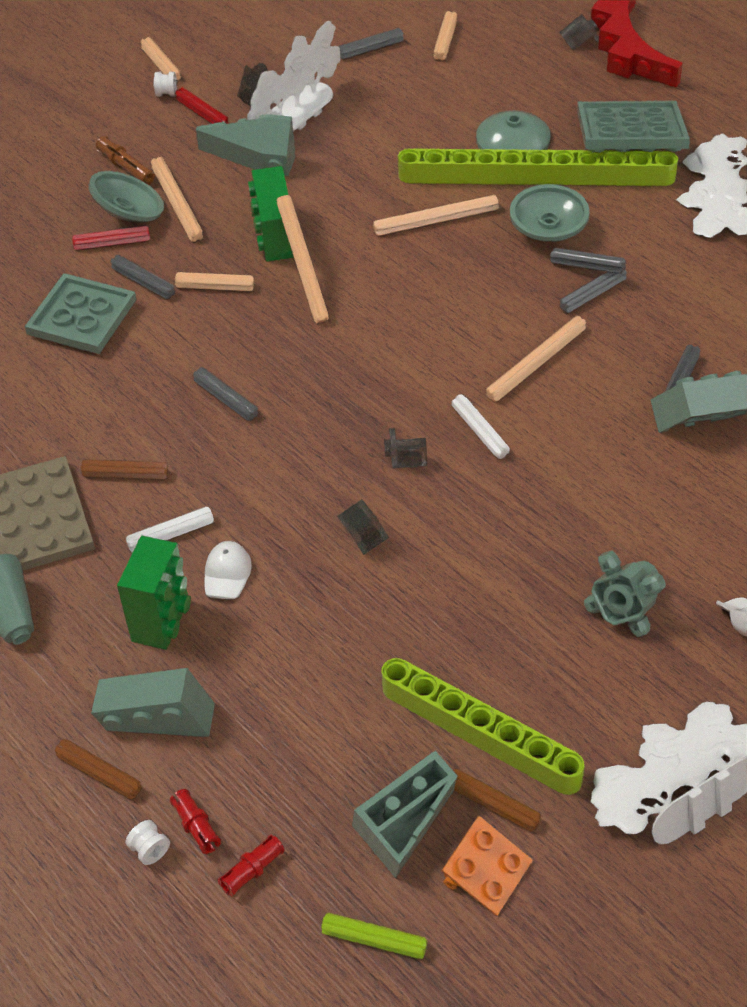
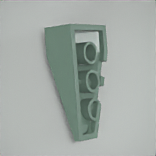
(251, 143)

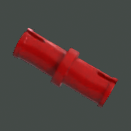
(195, 821)
(251, 865)

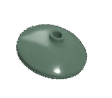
(513, 131)
(125, 197)
(549, 212)

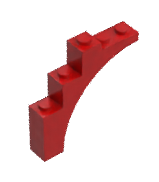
(625, 48)

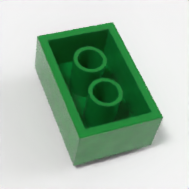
(266, 187)
(154, 592)

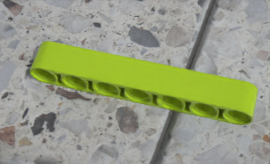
(488, 737)

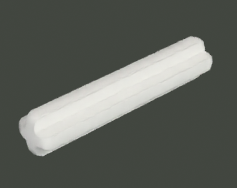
(480, 426)
(174, 527)

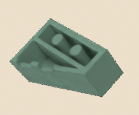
(701, 400)
(154, 703)
(404, 811)

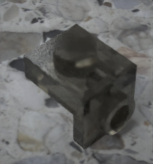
(579, 31)
(405, 451)

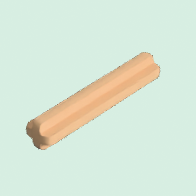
(445, 35)
(159, 57)
(214, 281)

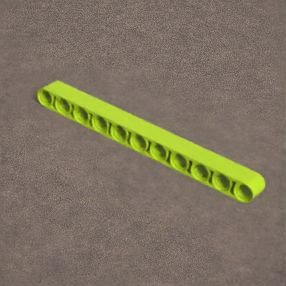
(537, 167)

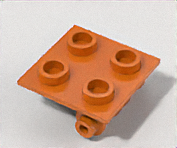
(486, 866)

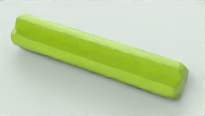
(374, 935)

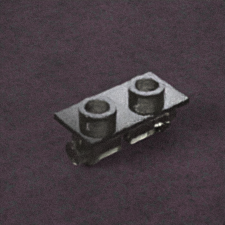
(249, 82)

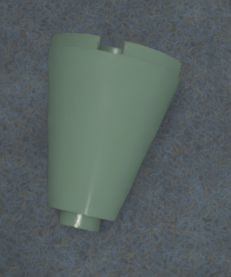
(15, 610)

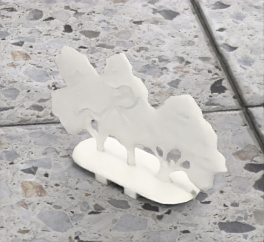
(297, 86)
(722, 189)
(673, 761)

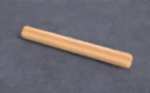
(177, 199)
(436, 215)
(302, 259)
(535, 358)

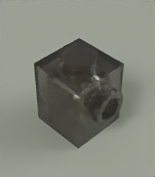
(362, 526)

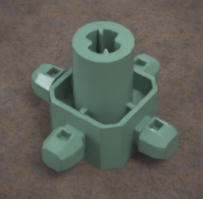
(625, 592)

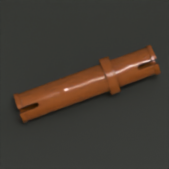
(108, 148)

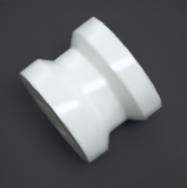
(165, 83)
(147, 842)

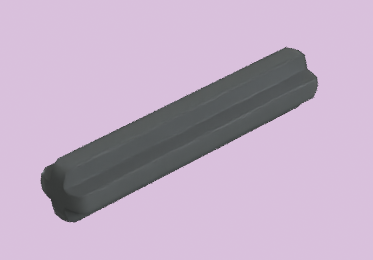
(371, 43)
(588, 260)
(142, 276)
(591, 290)
(685, 365)
(225, 394)

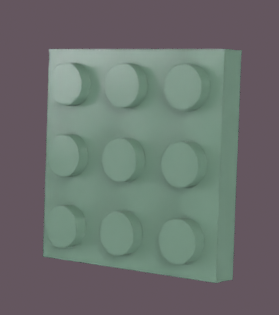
(81, 313)

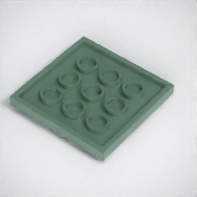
(632, 125)

